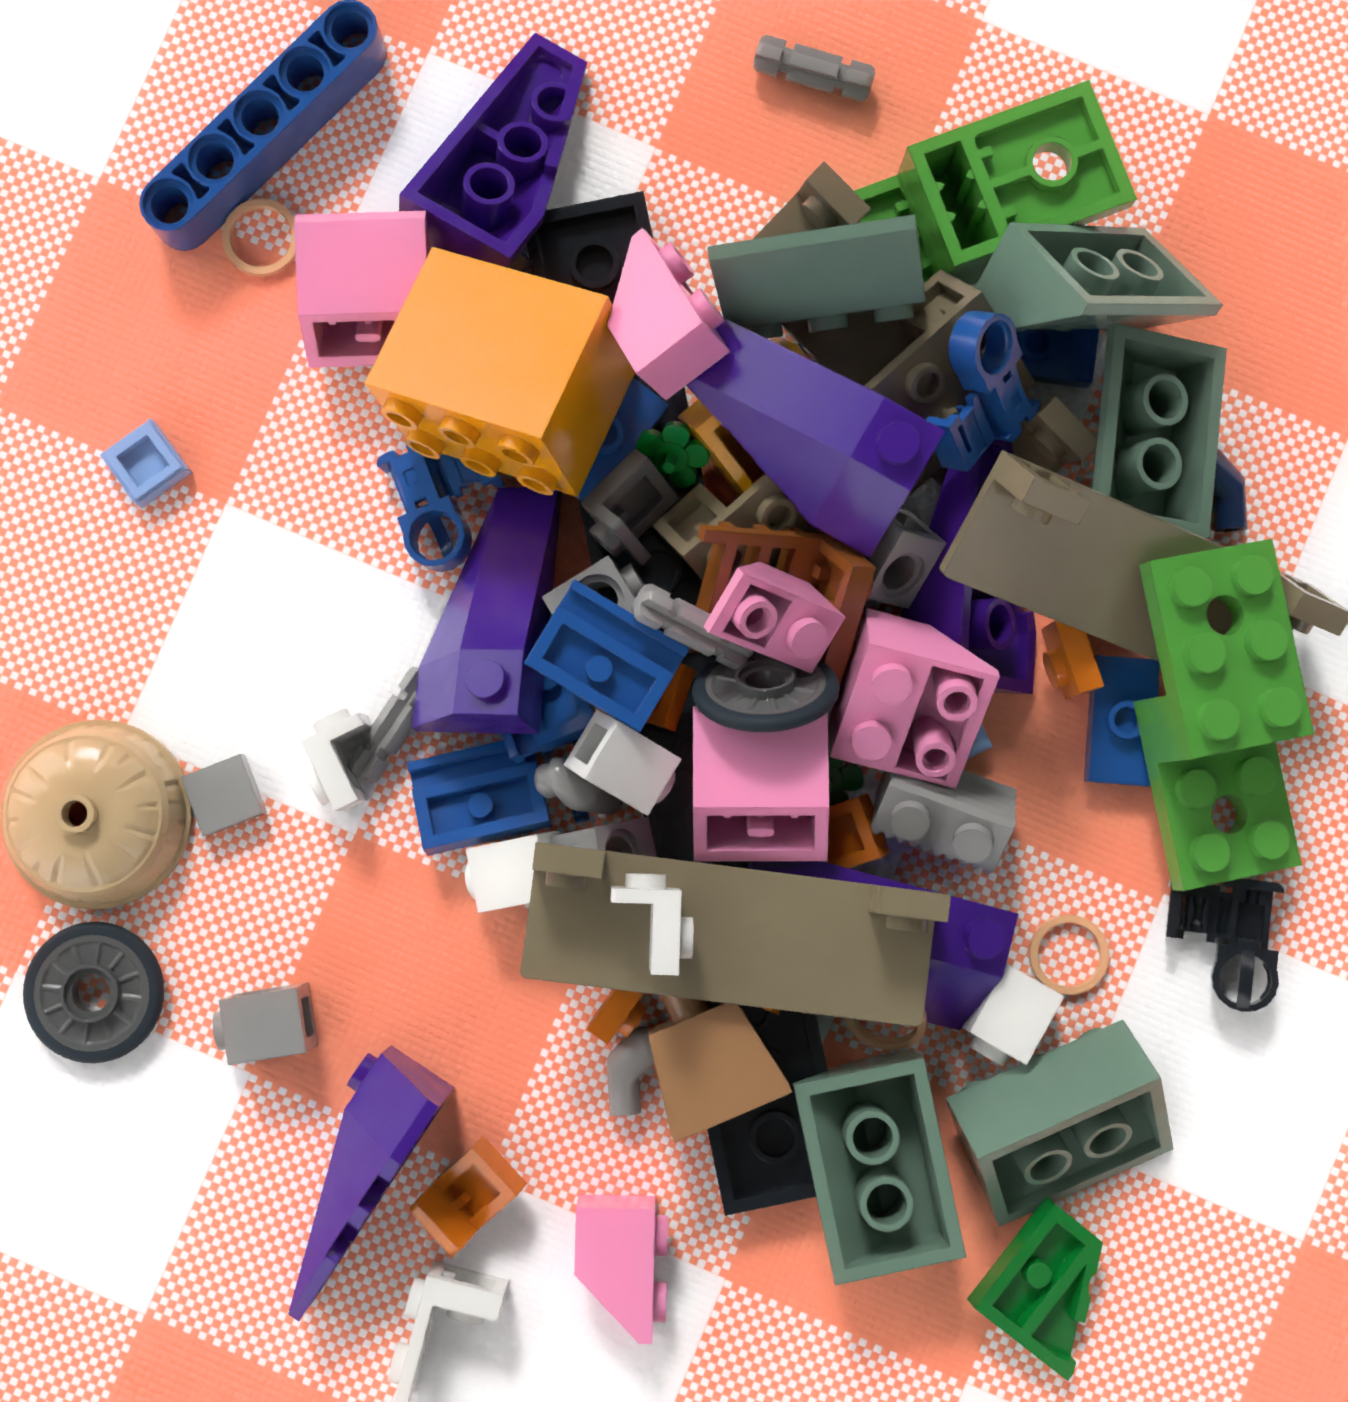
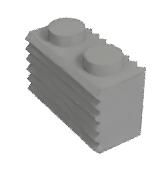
(960, 822)

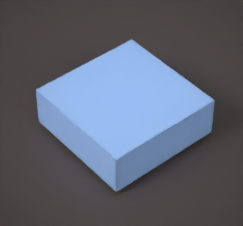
(146, 463)

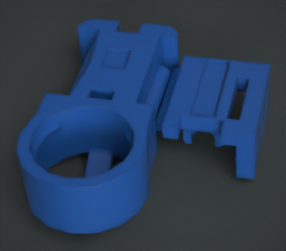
(998, 398)
(435, 481)

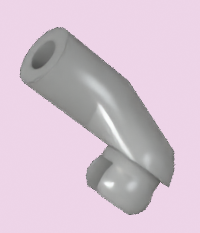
(573, 791)
(624, 1068)

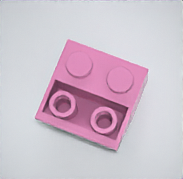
(354, 280)
(909, 701)
(760, 793)

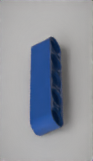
(266, 97)

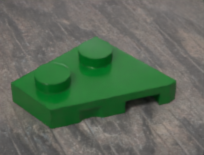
(1042, 1285)

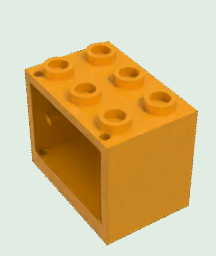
(502, 372)

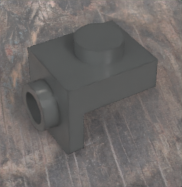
(628, 505)

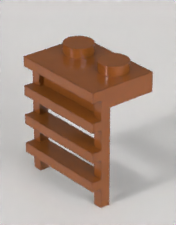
(825, 563)

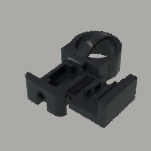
(1231, 917)

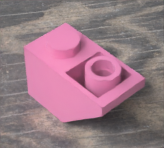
(659, 319)
(775, 616)
(616, 1258)

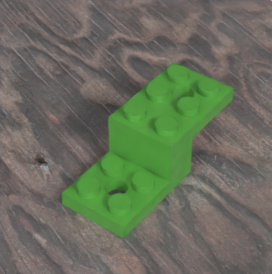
(983, 177)
(1222, 713)

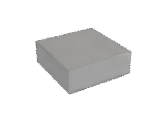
(223, 795)

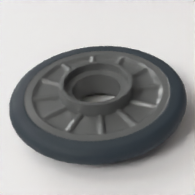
(764, 694)
(53, 998)

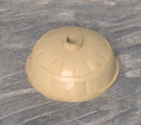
(134, 814)

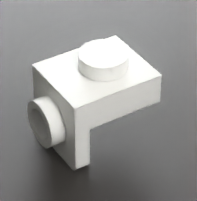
(330, 777)
(669, 932)

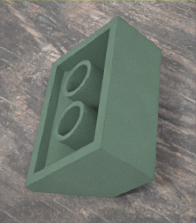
(820, 276)
(1090, 279)
(1160, 425)
(1062, 1121)
(878, 1167)

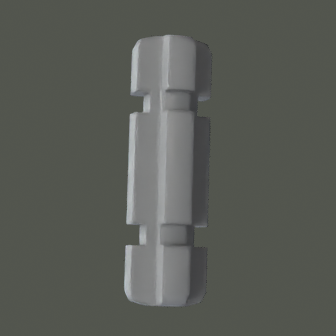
(813, 68)
(685, 624)
(386, 732)

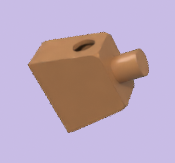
(711, 1065)

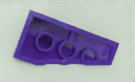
(499, 164)
(818, 435)
(975, 620)
(476, 658)
(965, 952)
(376, 1136)

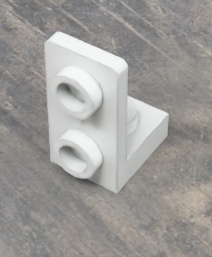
(468, 1300)

